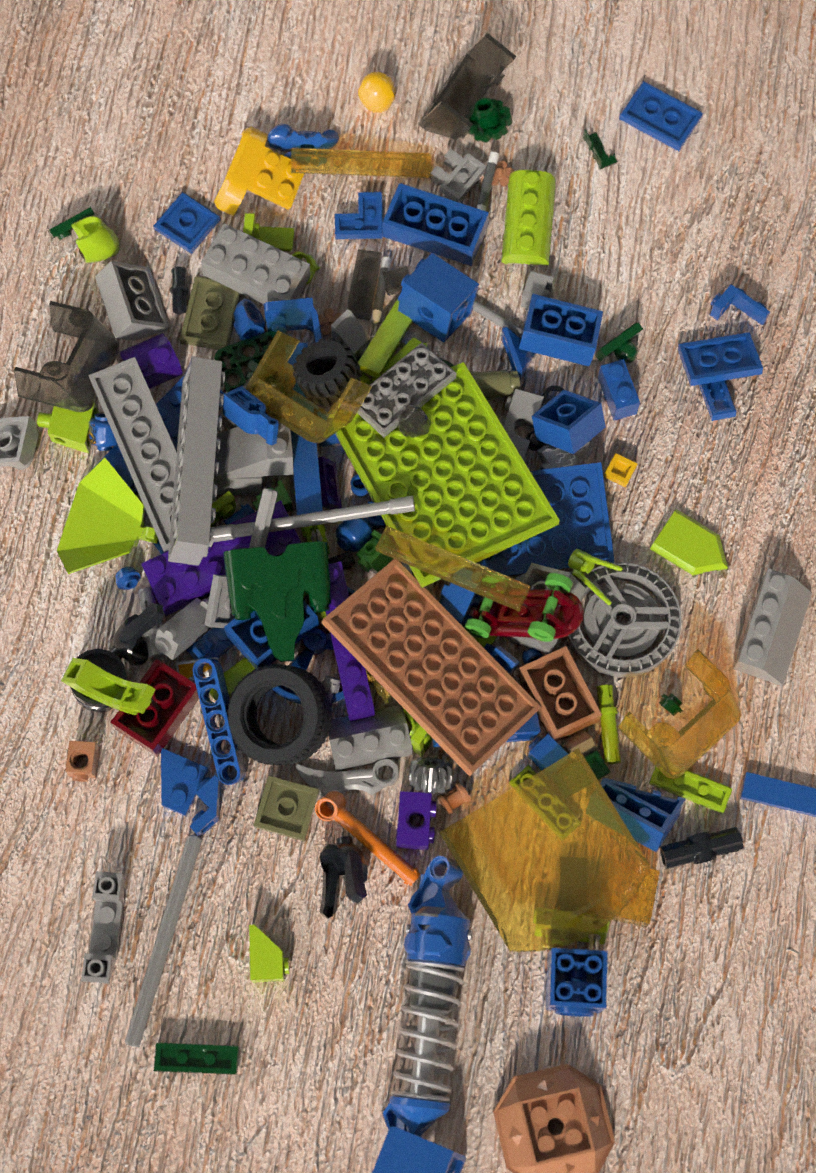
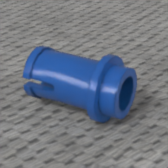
(244, 511)

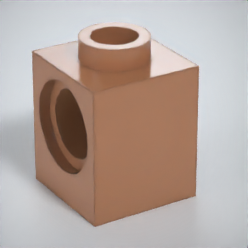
(82, 749)

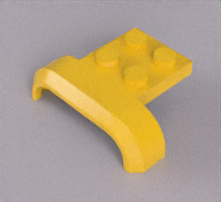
(258, 171)

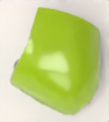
(95, 239)

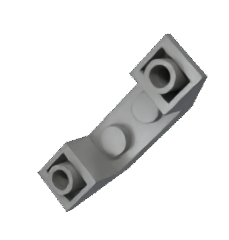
(106, 927)

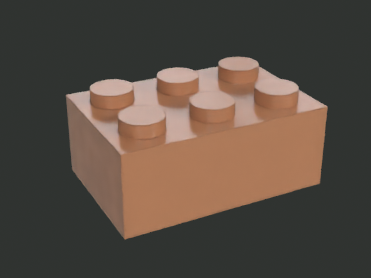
(561, 694)

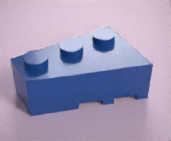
(644, 813)

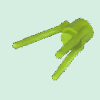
(584, 562)

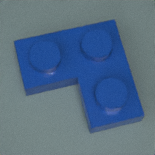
(365, 223)

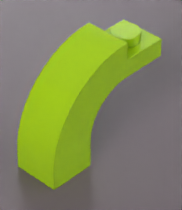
(107, 688)

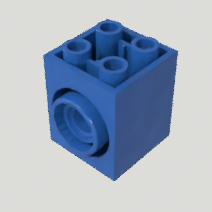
(437, 297)
(576, 982)

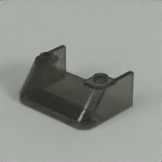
(466, 84)
(68, 383)

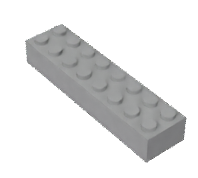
(196, 462)

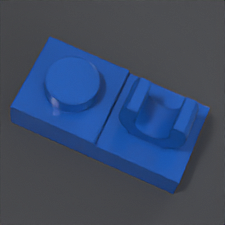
(211, 645)

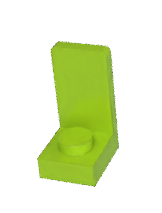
(277, 237)

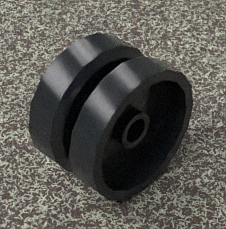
(106, 661)

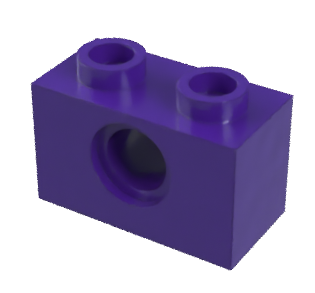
(415, 804)

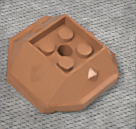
(549, 1094)

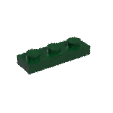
(196, 1058)

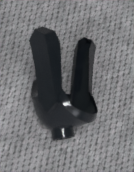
(128, 638)
(346, 860)

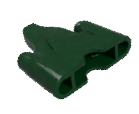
(276, 588)

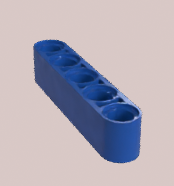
(210, 711)

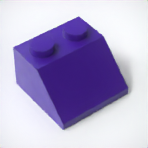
(155, 360)

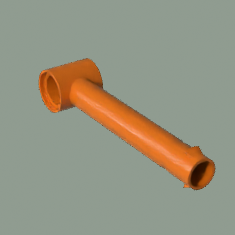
(364, 835)

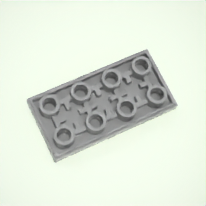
(409, 381)

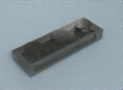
(364, 283)

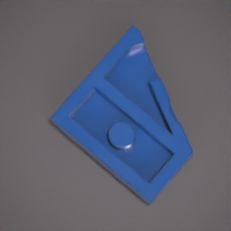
(179, 782)

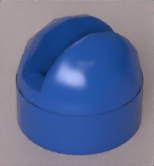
(357, 486)
(529, 654)

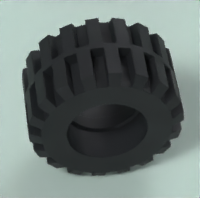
(319, 359)

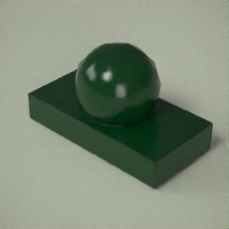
(622, 345)

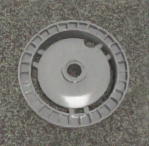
(637, 634)

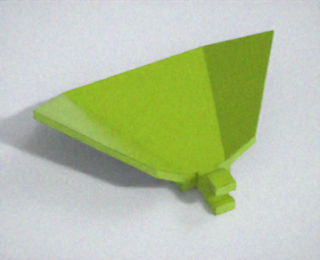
(102, 521)

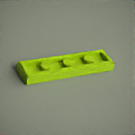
(385, 342)

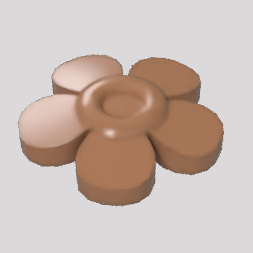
(502, 174)
(327, 320)

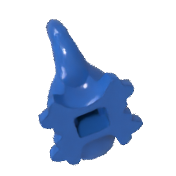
(284, 138)

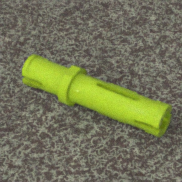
(608, 724)

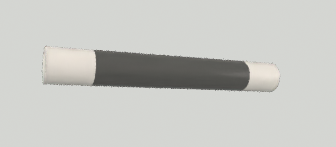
(488, 179)
(380, 292)

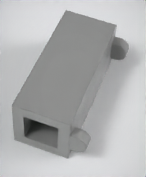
(182, 629)

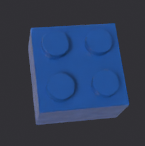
(568, 421)

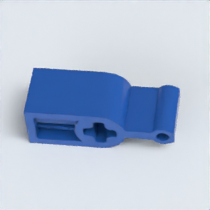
(250, 414)

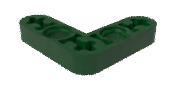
(238, 360)

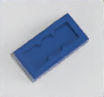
(718, 400)

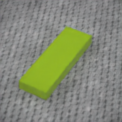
(695, 789)

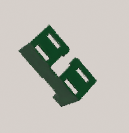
(597, 148)

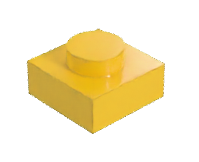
(620, 470)

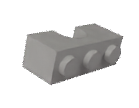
(520, 410)

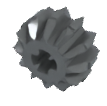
(431, 775)

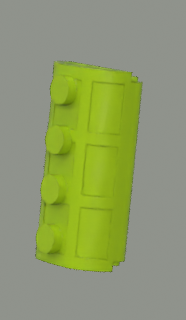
(528, 218)

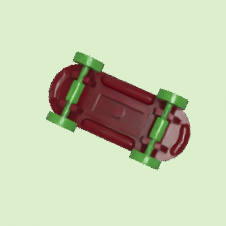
(542, 616)

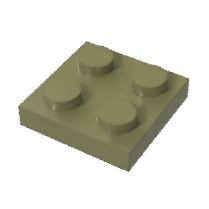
(286, 808)

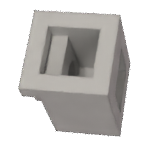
(536, 284)

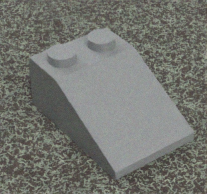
(250, 455)

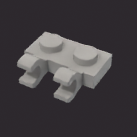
(463, 177)

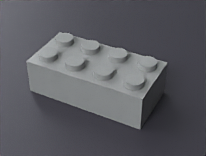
(254, 267)

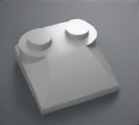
(17, 441)

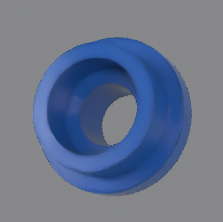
(127, 578)

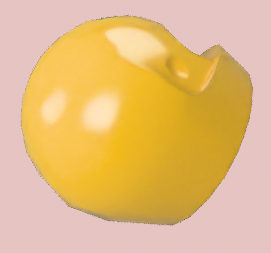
(377, 92)

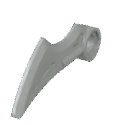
(343, 781)

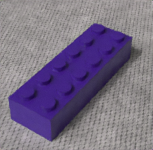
(181, 583)

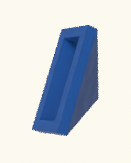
(518, 358)

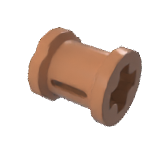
(454, 798)

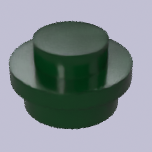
(671, 704)

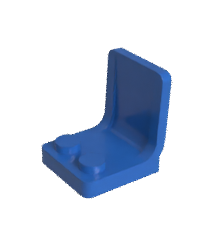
(292, 315)
(412, 1154)

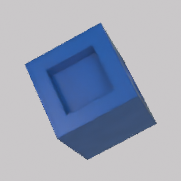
(545, 752)

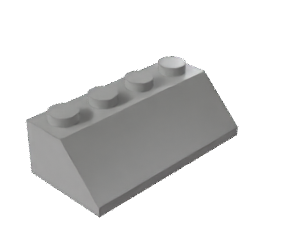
(773, 627)

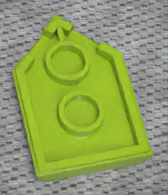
(690, 545)

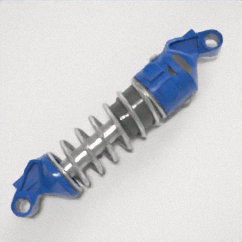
(436, 955)

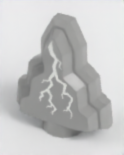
(555, 457)

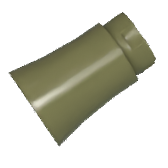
(497, 383)

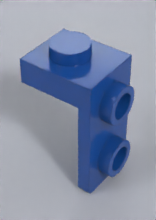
(739, 299)

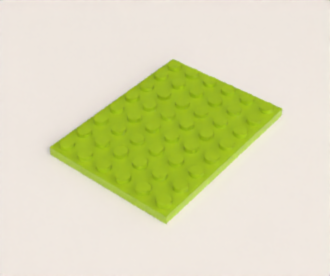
(463, 476)

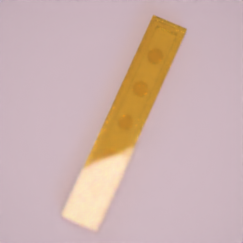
(361, 163)
(453, 568)

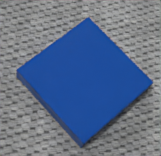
(186, 223)

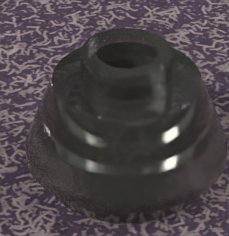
(413, 421)

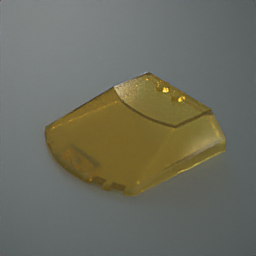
(549, 857)

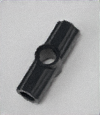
(701, 848)

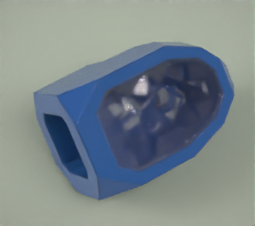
(248, 320)

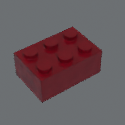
(169, 706)

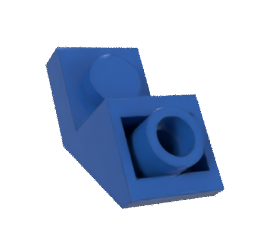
(210, 795)

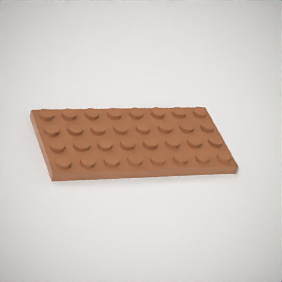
(431, 666)

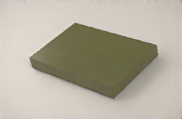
(209, 314)

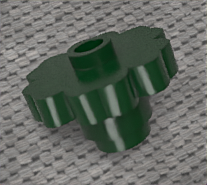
(490, 120)

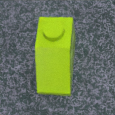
(266, 958)

